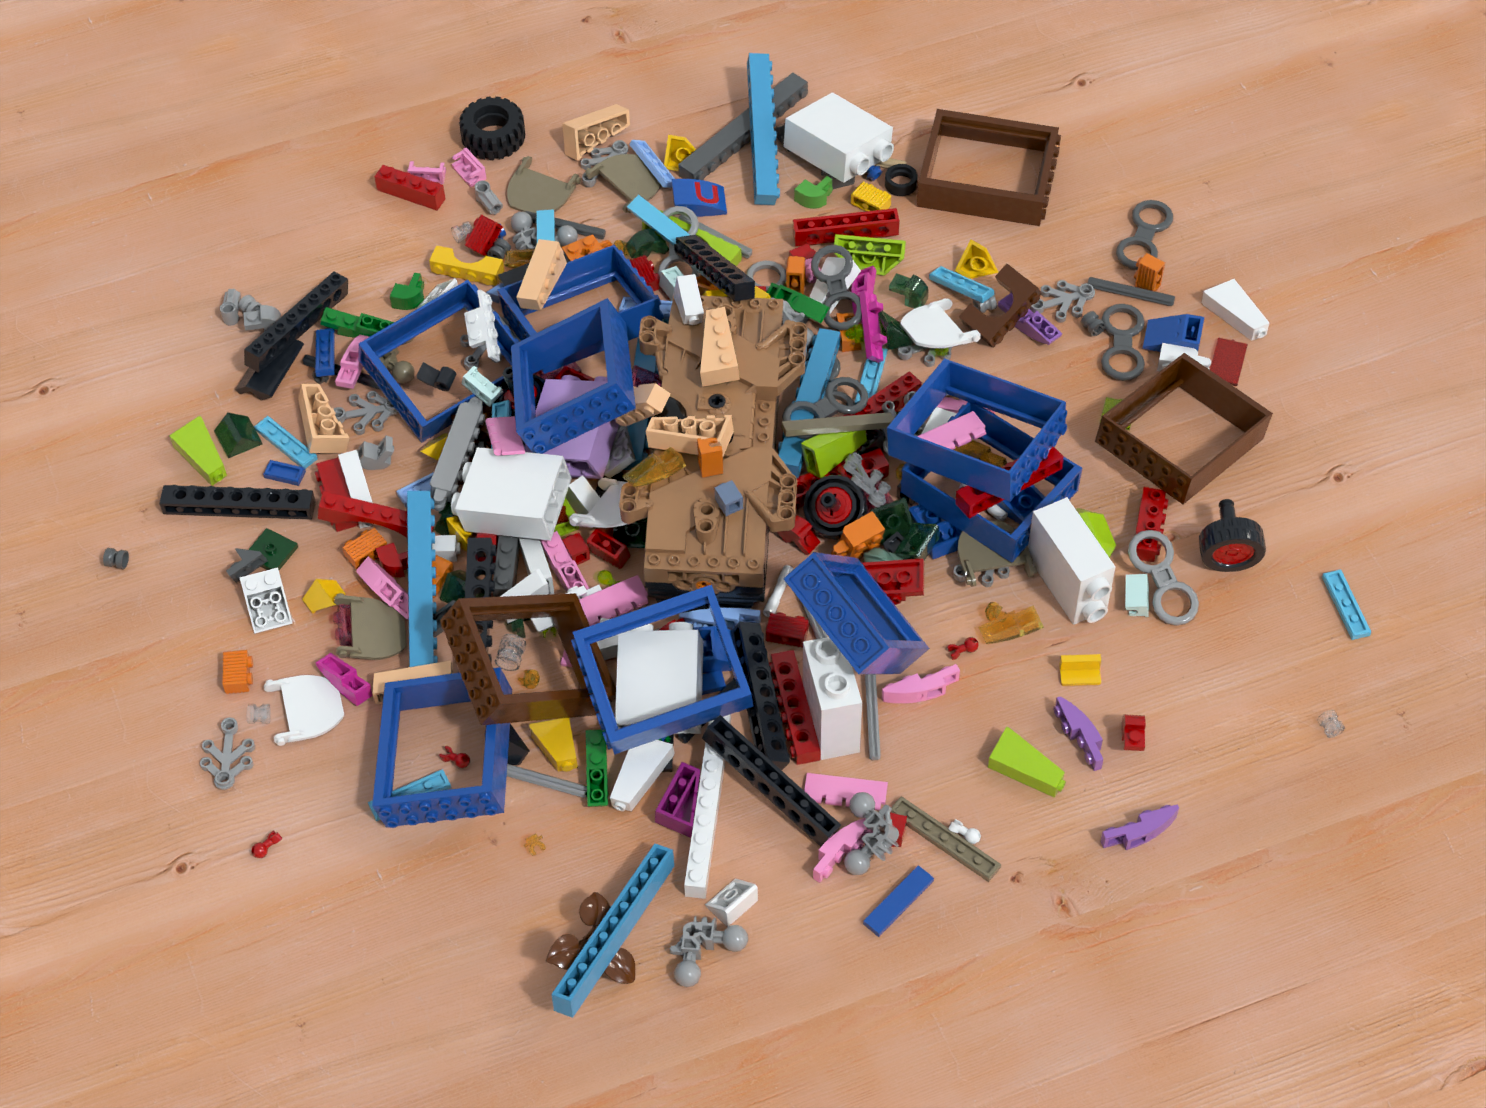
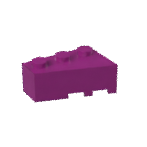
(679, 801)

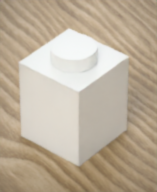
(447, 547)

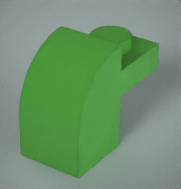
(813, 195)

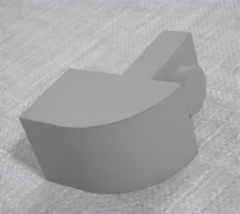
(262, 318)
(376, 456)

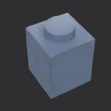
(728, 498)

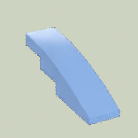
(732, 616)

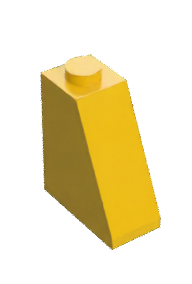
(556, 742)

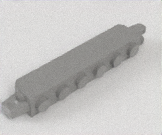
(456, 452)

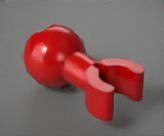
(969, 645)
(461, 760)
(261, 849)

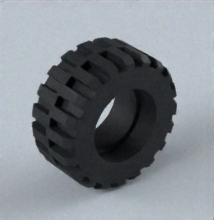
(489, 113)

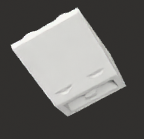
(266, 600)

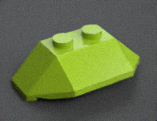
(876, 252)
(1098, 526)

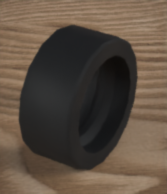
(901, 189)

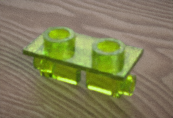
(856, 333)

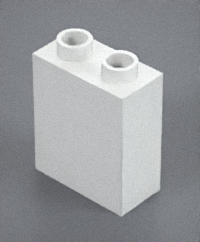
(838, 137)
(512, 494)
(1071, 561)
(658, 672)
(832, 698)

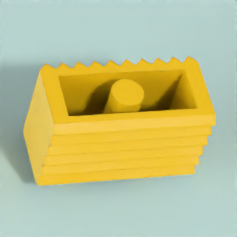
(870, 198)

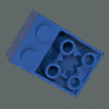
(1176, 330)
(713, 652)

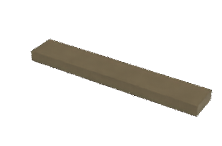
(836, 424)
(947, 840)

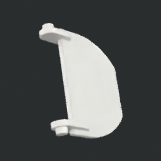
(934, 328)
(606, 511)
(310, 705)

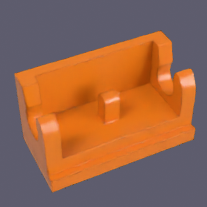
(846, 343)
(709, 458)

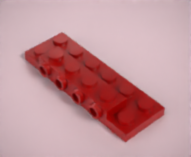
(898, 577)

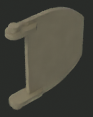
(628, 176)
(536, 191)
(978, 557)
(375, 629)

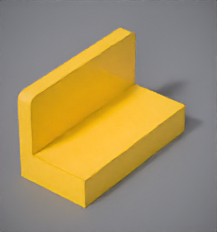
(1080, 670)

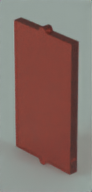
(1228, 360)

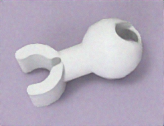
(971, 835)

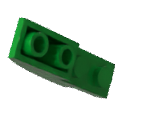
(799, 302)
(352, 325)
(596, 769)

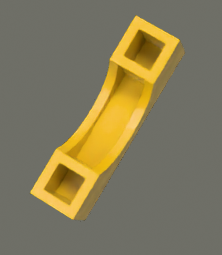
(483, 271)

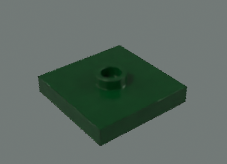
(275, 548)

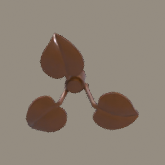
(567, 946)

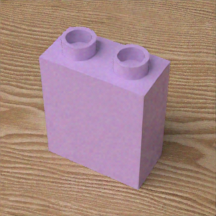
(590, 451)

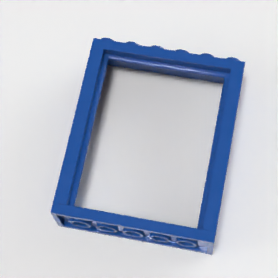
(579, 277)
(409, 327)
(991, 394)
(588, 410)
(1011, 443)
(856, 614)
(674, 720)
(443, 804)

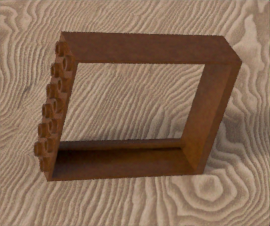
(988, 201)
(1206, 388)
(478, 673)

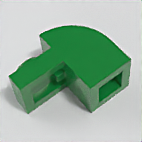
(408, 297)

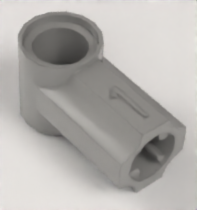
(486, 197)
(230, 308)

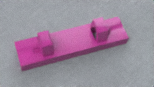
(873, 339)

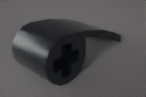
(438, 379)

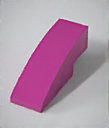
(344, 679)

